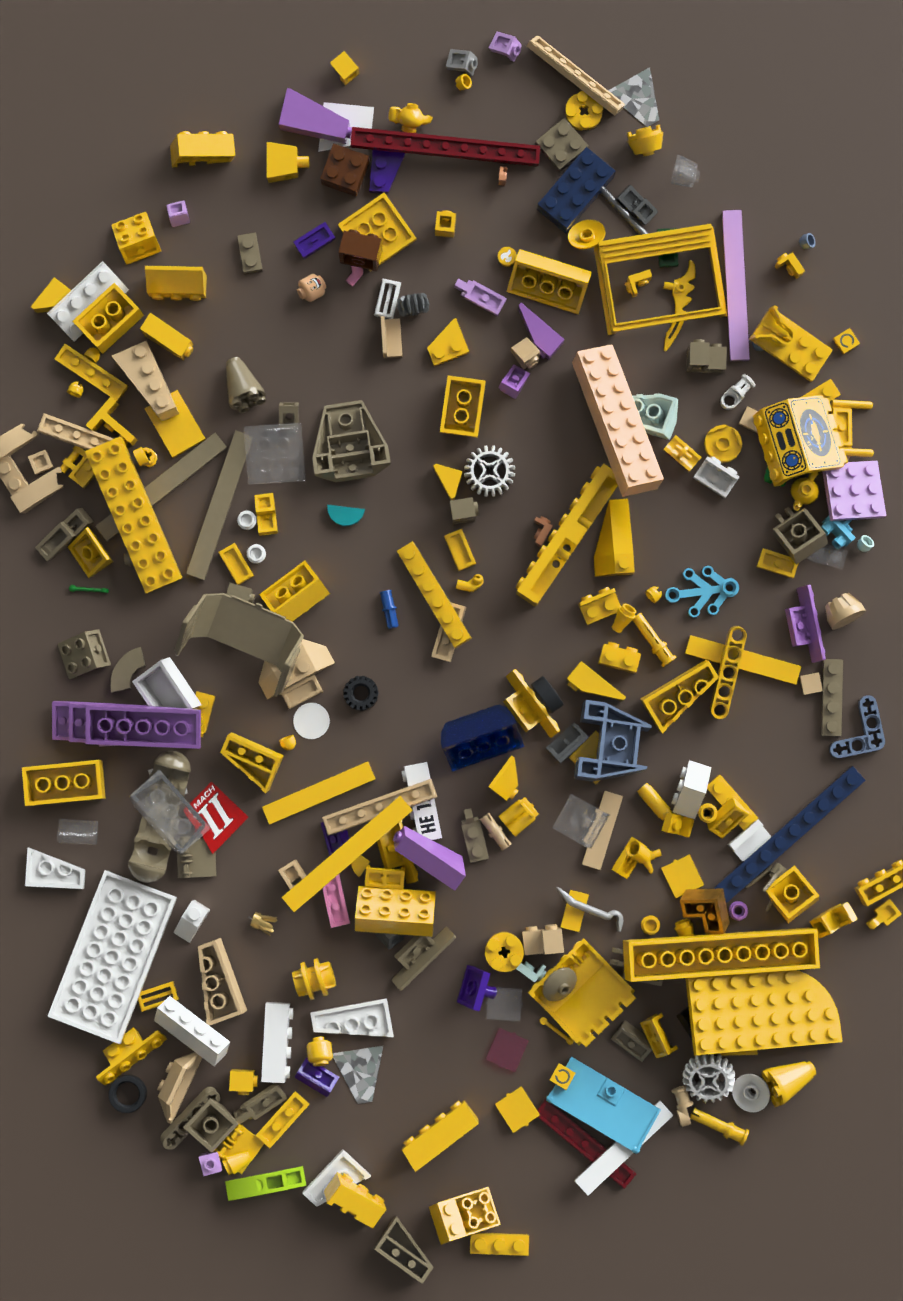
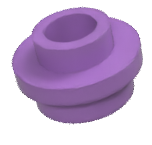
(744, 910)

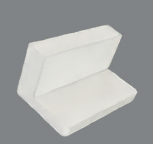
(749, 840)

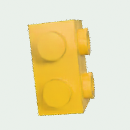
(619, 658)

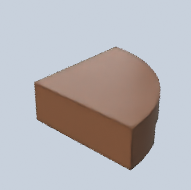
(502, 175)

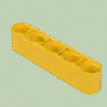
(728, 681)

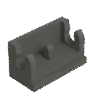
(567, 742)

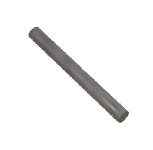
(623, 212)

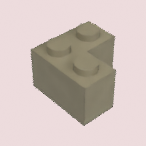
(705, 357)

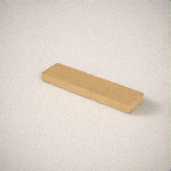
(71, 433)
(594, 856)

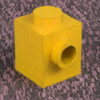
(445, 224)
(243, 1081)

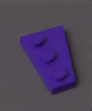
(384, 170)

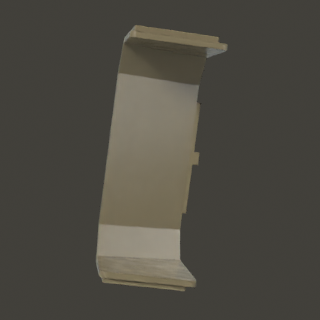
(246, 629)

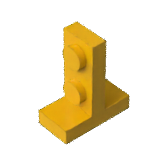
(103, 415)

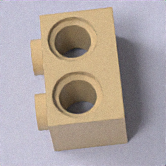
(292, 873)

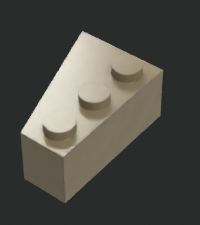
(403, 1251)

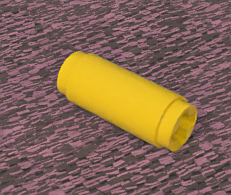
(654, 801)

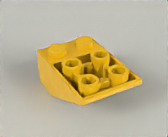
(464, 1215)

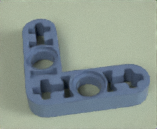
(866, 738)

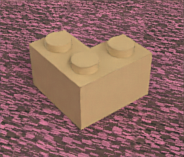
(543, 940)

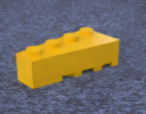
(677, 695)

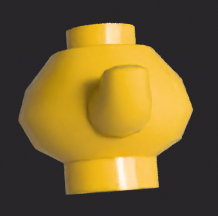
(409, 117)
(804, 491)

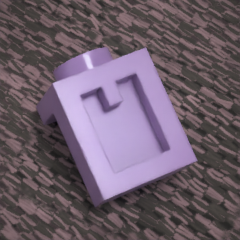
(505, 45)
(210, 1163)

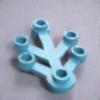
(705, 590)

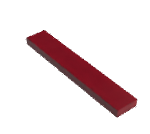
(581, 1140)

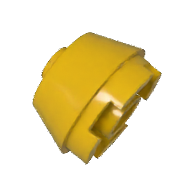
(645, 140)

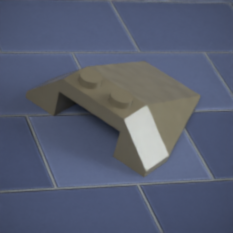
(349, 444)

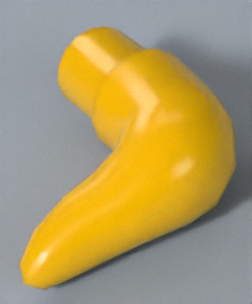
(654, 854)

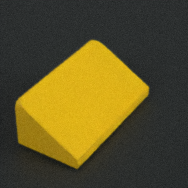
(728, 818)

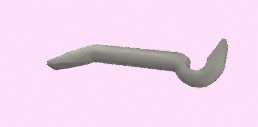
(592, 910)

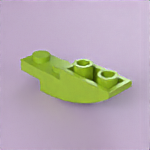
(265, 1183)

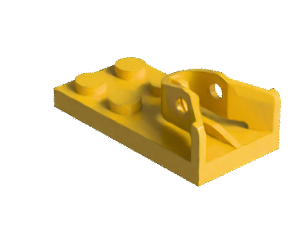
(790, 344)

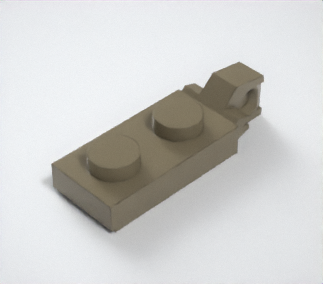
(474, 837)
(260, 1103)

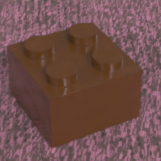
(345, 170)
(360, 250)

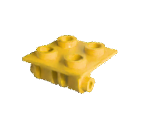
(239, 1141)

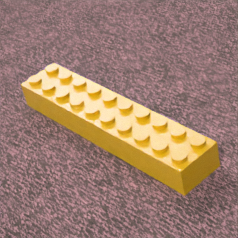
(720, 954)

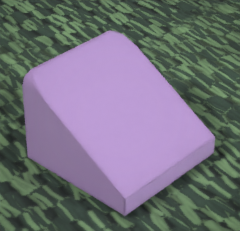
(178, 213)

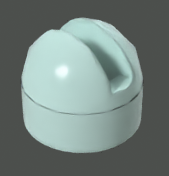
(865, 543)

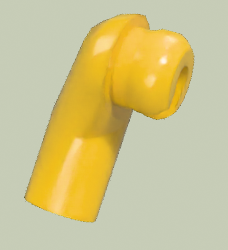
(472, 585)

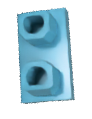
(841, 531)

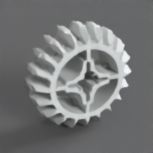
(496, 477)
(709, 1067)

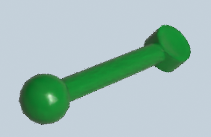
(72, 588)

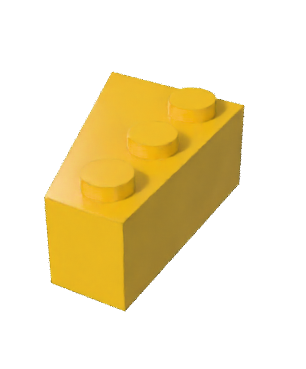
(253, 759)
(354, 1199)

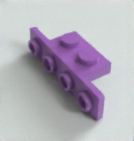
(804, 624)

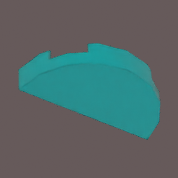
(345, 515)

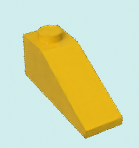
(589, 682)

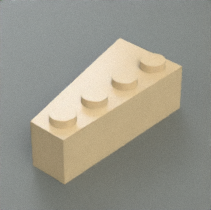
(144, 373)
(219, 983)

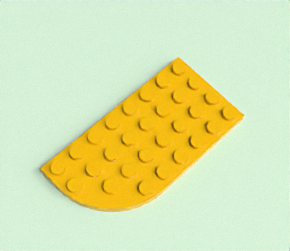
(760, 1012)

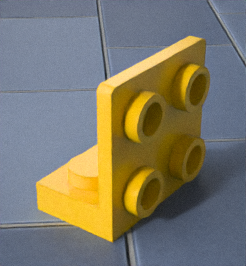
(136, 238)

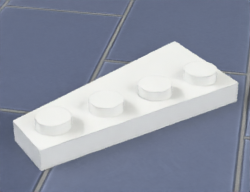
(363, 1018)

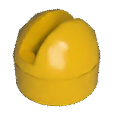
(463, 82)
(92, 354)
(75, 389)
(653, 595)
(288, 742)

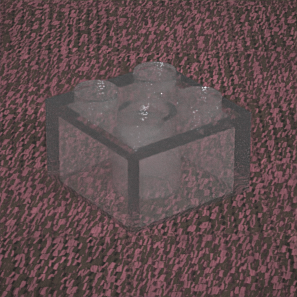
(581, 821)

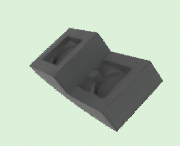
(637, 205)

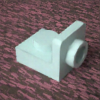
(527, 970)

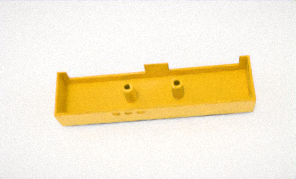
(133, 514)
(570, 533)

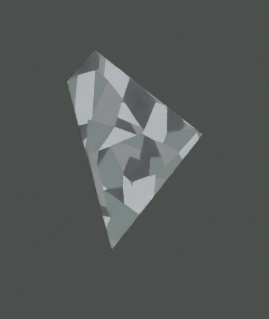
(638, 97)
(360, 1071)

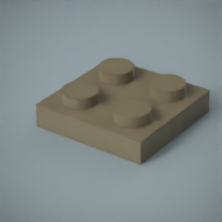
(561, 144)

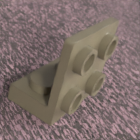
(84, 653)

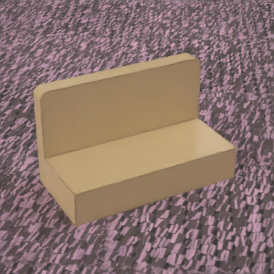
(391, 338)

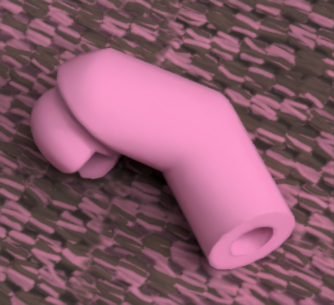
(355, 276)

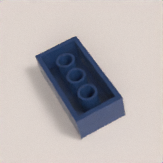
(576, 190)

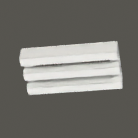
(391, 283)

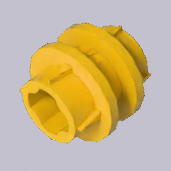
(314, 979)

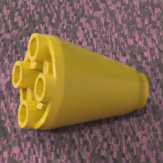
(787, 1080)

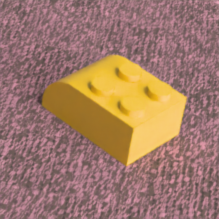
(462, 406)

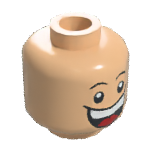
(311, 287)

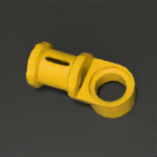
(140, 455)

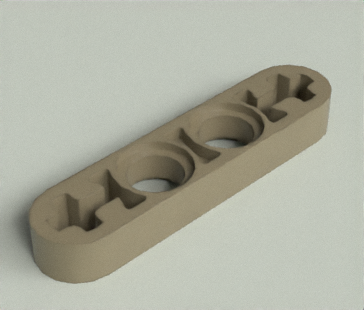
(185, 1117)

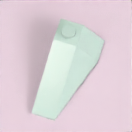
(657, 413)

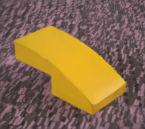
(266, 514)

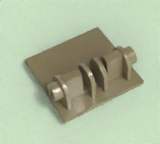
(197, 861)

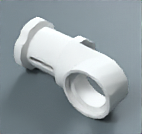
(736, 391)

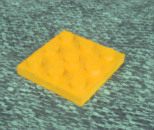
(383, 220)

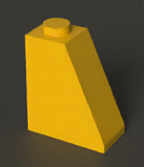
(166, 337)

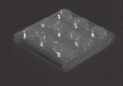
(274, 453)

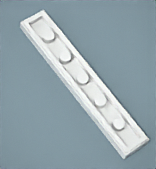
(615, 1156)

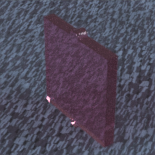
(507, 1049)

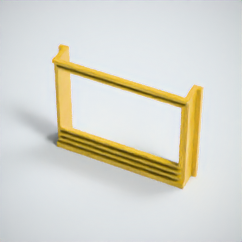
(655, 245)

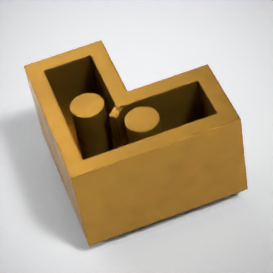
(709, 905)

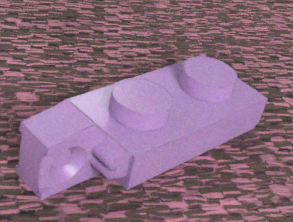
(481, 296)

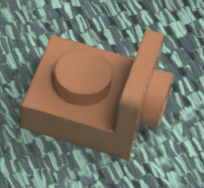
(542, 534)

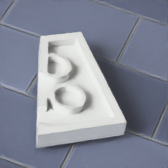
(49, 871)
(342, 1164)

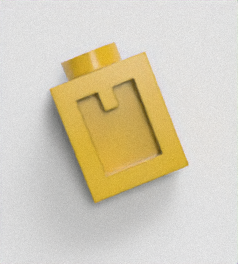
(793, 265)
(640, 279)
(677, 824)

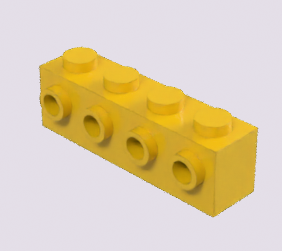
(881, 885)

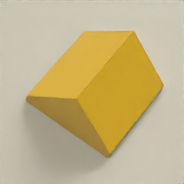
(89, 553)

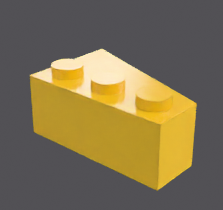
(202, 148)

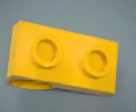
(633, 853)

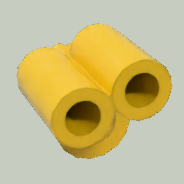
(519, 816)

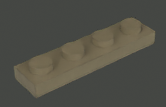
(832, 697)

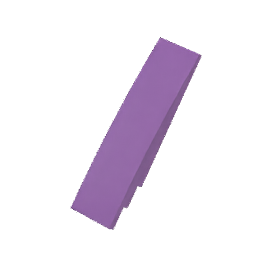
(126, 724)

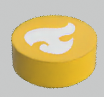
(506, 256)

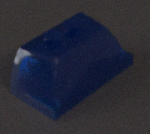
(480, 737)

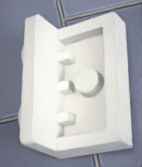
(716, 476)

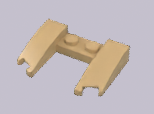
(24, 495)

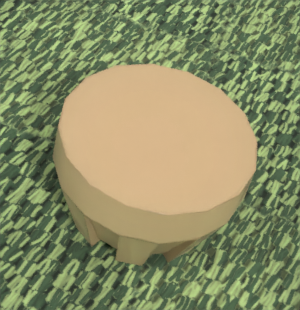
(843, 611)

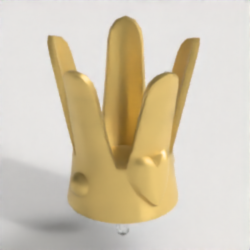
(259, 922)

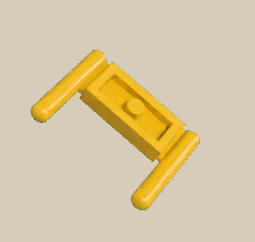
(843, 416)

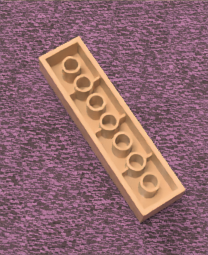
(617, 420)

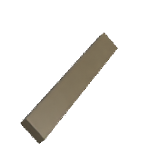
(172, 478)
(218, 508)

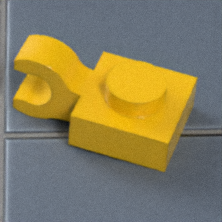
(885, 913)

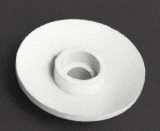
(745, 1098)

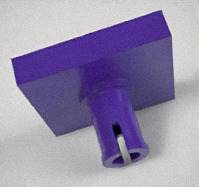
(475, 988)

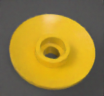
(586, 234)

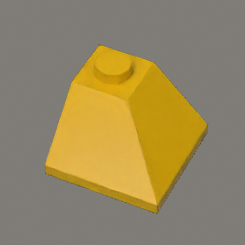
(506, 780)

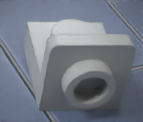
(462, 61)

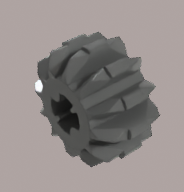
(413, 304)

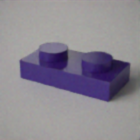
(314, 240)

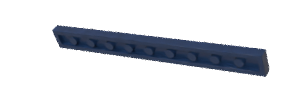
(790, 833)

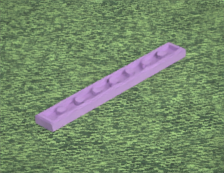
(735, 285)

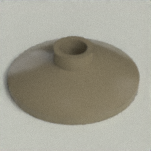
(559, 984)

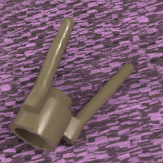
(775, 872)

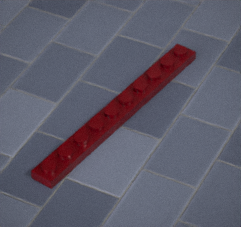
(445, 146)

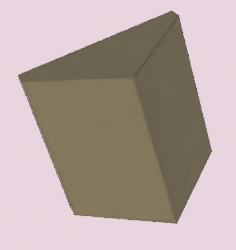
(211, 1124)

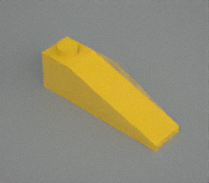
(615, 546)

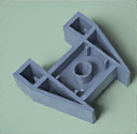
(616, 744)

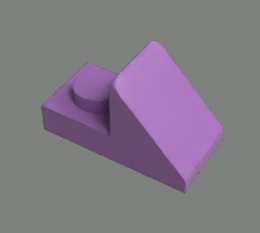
(514, 381)

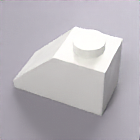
(191, 920)

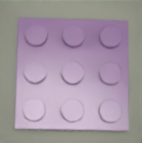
(854, 492)

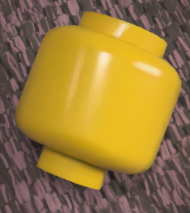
(319, 1051)

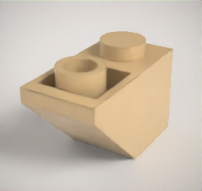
(526, 353)

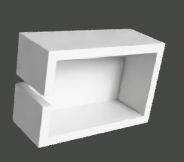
(166, 687)

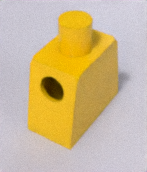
(284, 162)

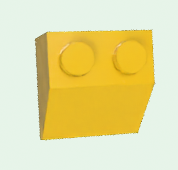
(792, 894)

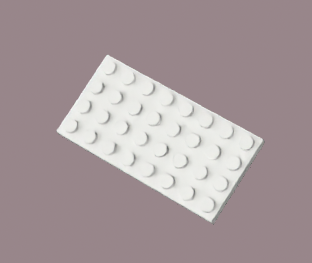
(112, 957)

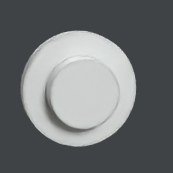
(246, 520)
(256, 553)

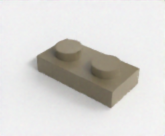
(250, 253)

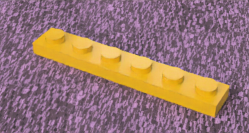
(434, 594)

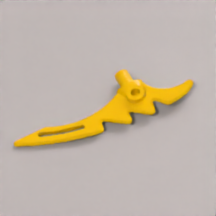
(680, 289)

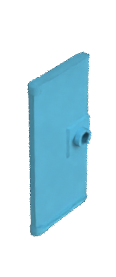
(605, 1106)

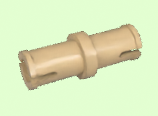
(495, 831)

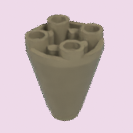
(242, 386)

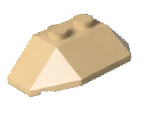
(310, 661)
(177, 1083)

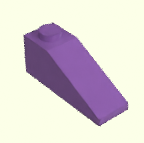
(540, 333)

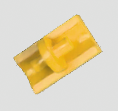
(682, 453)

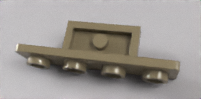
(419, 954)

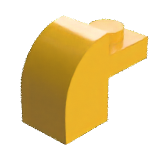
(833, 919)

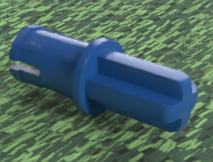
(389, 609)

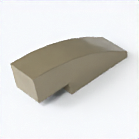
(64, 534)

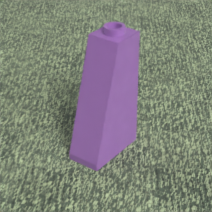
(311, 119)
(430, 856)

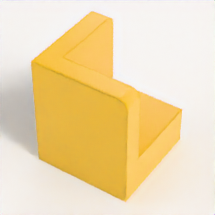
(345, 67)

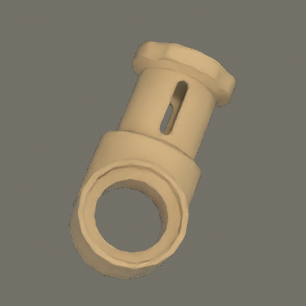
(683, 1102)

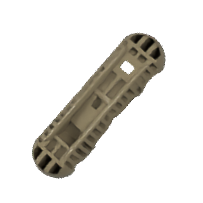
(151, 867)

